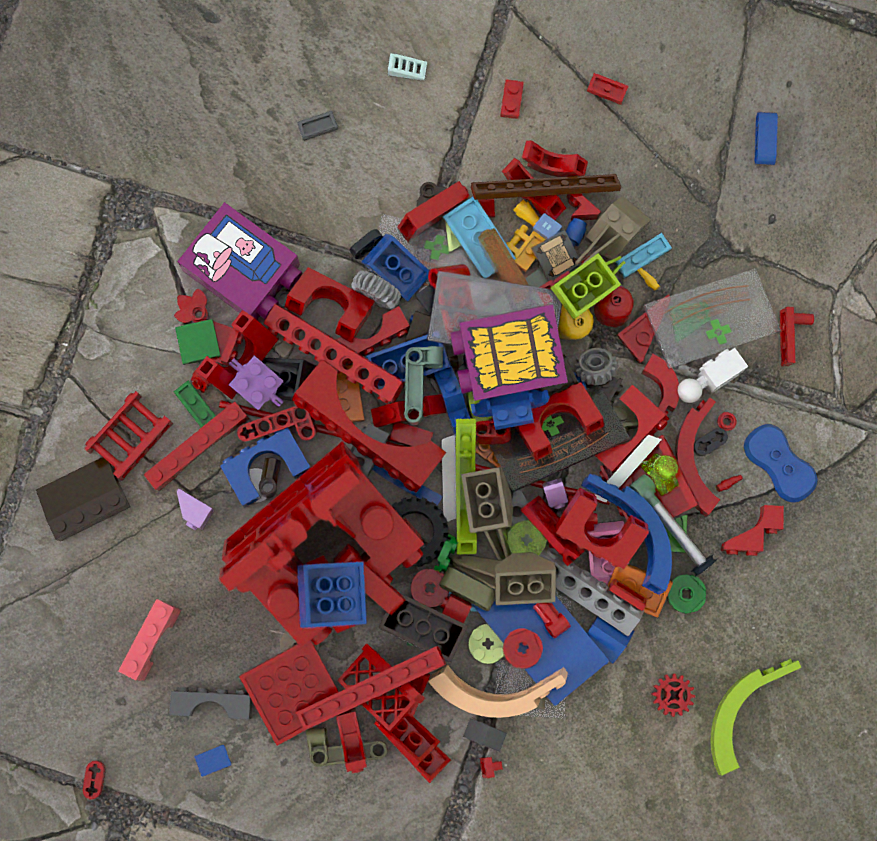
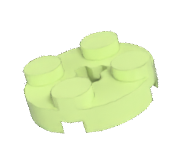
(479, 651)

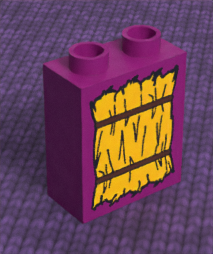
(510, 352)

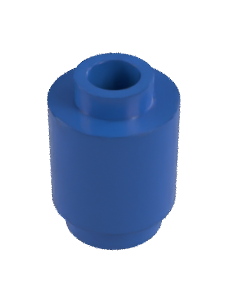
(576, 231)

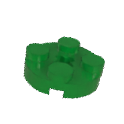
(443, 560)
(697, 594)

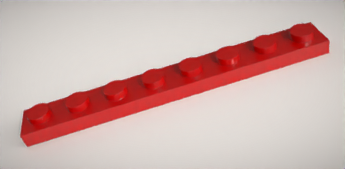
(371, 688)

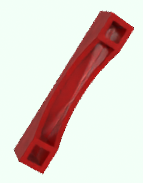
(194, 446)

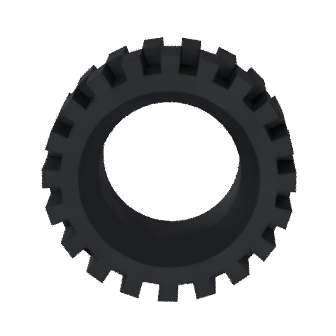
(436, 517)

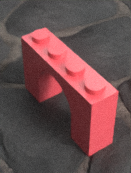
(137, 661)

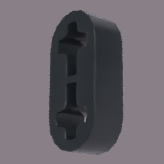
(366, 244)
(712, 445)

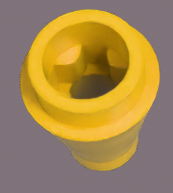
(526, 212)

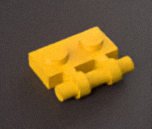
(524, 255)

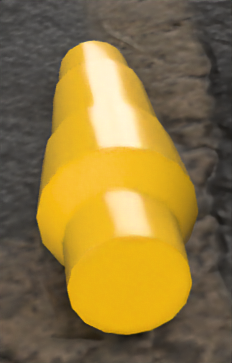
(649, 280)

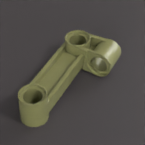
(318, 742)

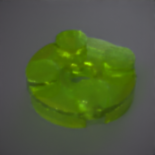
(519, 530)

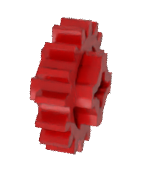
(683, 686)

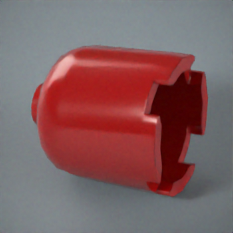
(613, 313)

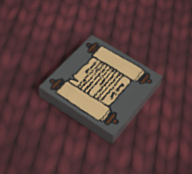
(556, 255)

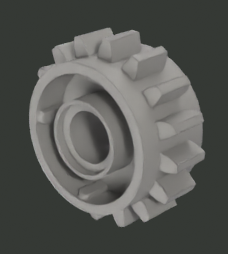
(596, 366)

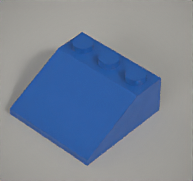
(331, 594)

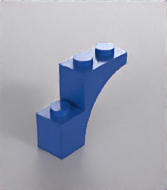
(452, 396)

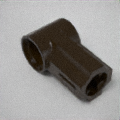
(270, 476)

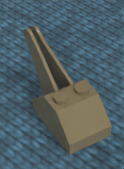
(615, 230)
(489, 506)
(516, 579)

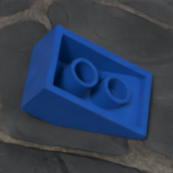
(397, 266)

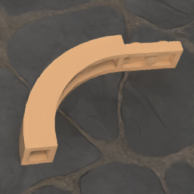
(489, 704)

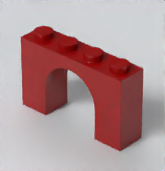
(315, 285)
(257, 342)
(573, 401)
(650, 421)
(615, 550)

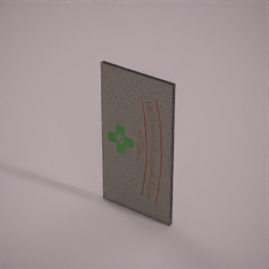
(568, 444)

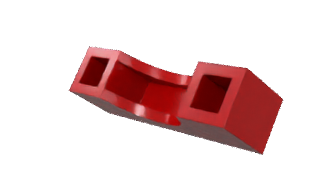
(393, 326)

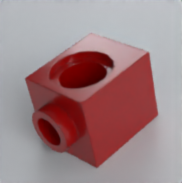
(456, 608)

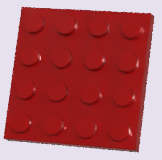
(287, 686)

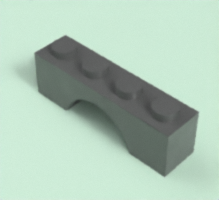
(236, 705)

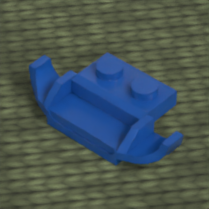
(511, 408)

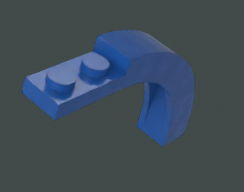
(656, 541)

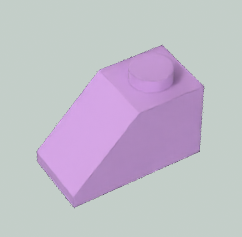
(555, 493)
(193, 510)

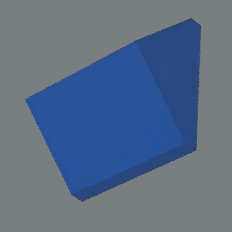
(608, 638)

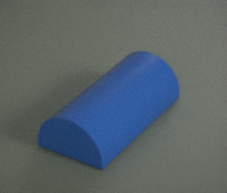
(394, 358)

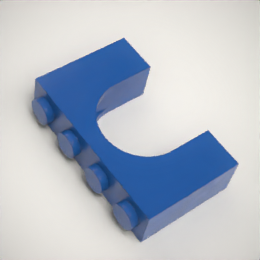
(238, 468)

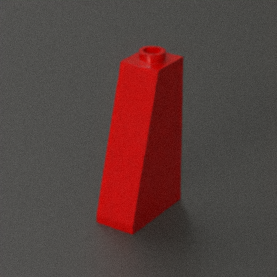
(432, 211)

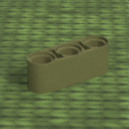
(468, 589)

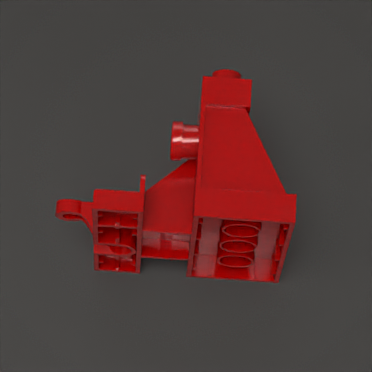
(334, 489)

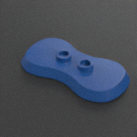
(790, 475)

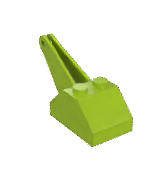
(587, 285)

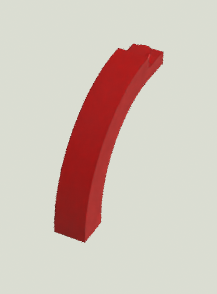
(685, 456)

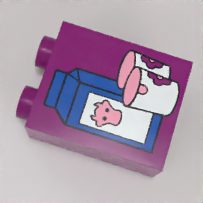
(240, 263)

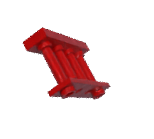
(135, 454)

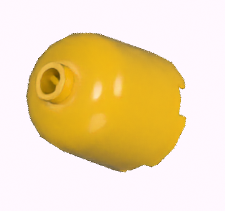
(570, 330)

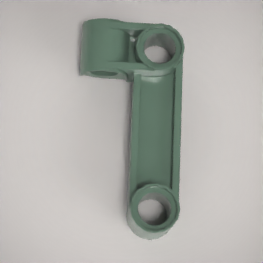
(414, 379)

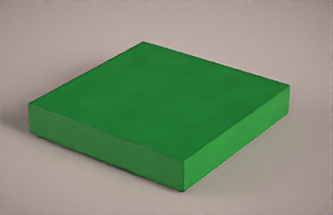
(197, 341)

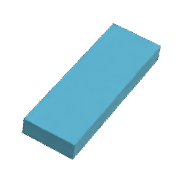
(643, 255)

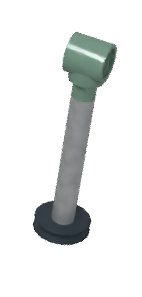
(646, 488)

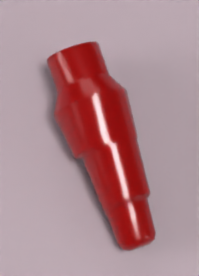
(727, 483)

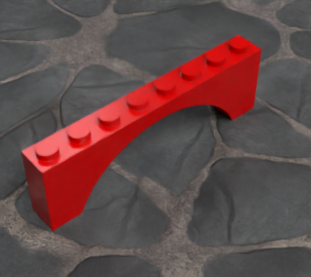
(321, 400)

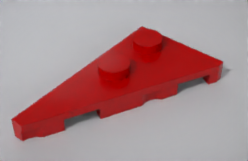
(638, 336)

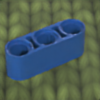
(766, 138)

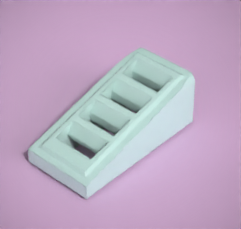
(395, 58)

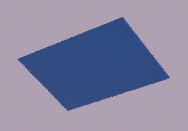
(212, 760)

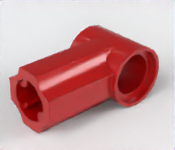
(554, 621)

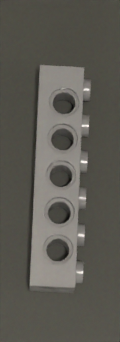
(591, 599)

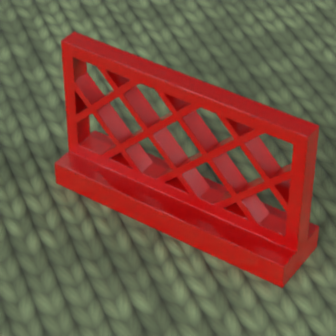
(381, 665)

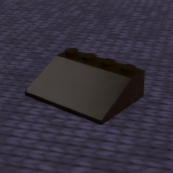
(82, 499)

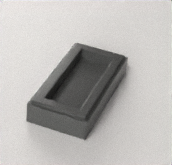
(317, 125)

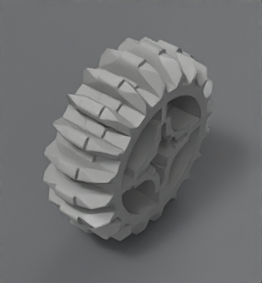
(377, 289)

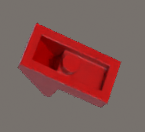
(585, 210)

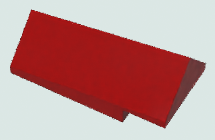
(416, 745)

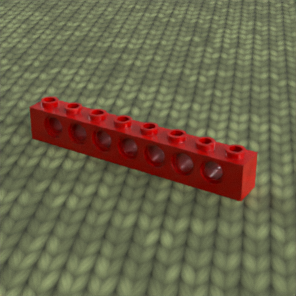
(275, 323)

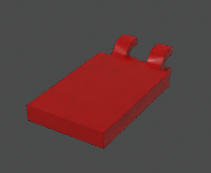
(545, 521)

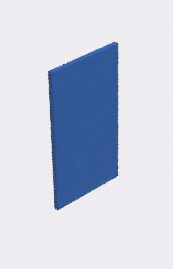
(569, 650)

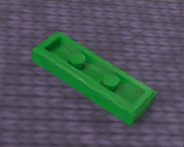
(194, 403)

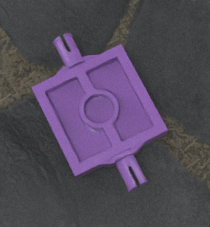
(256, 382)

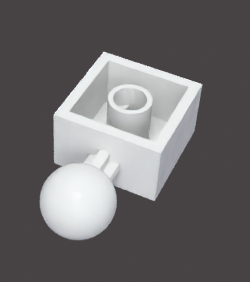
(712, 375)

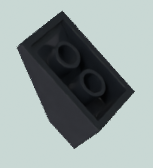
(292, 372)

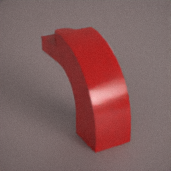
(553, 163)
(666, 380)

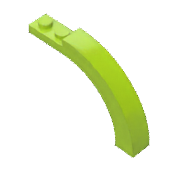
(464, 464)
(725, 715)

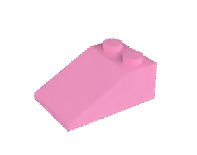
(599, 567)

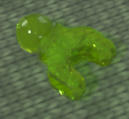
(662, 471)

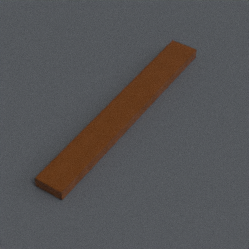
(545, 186)

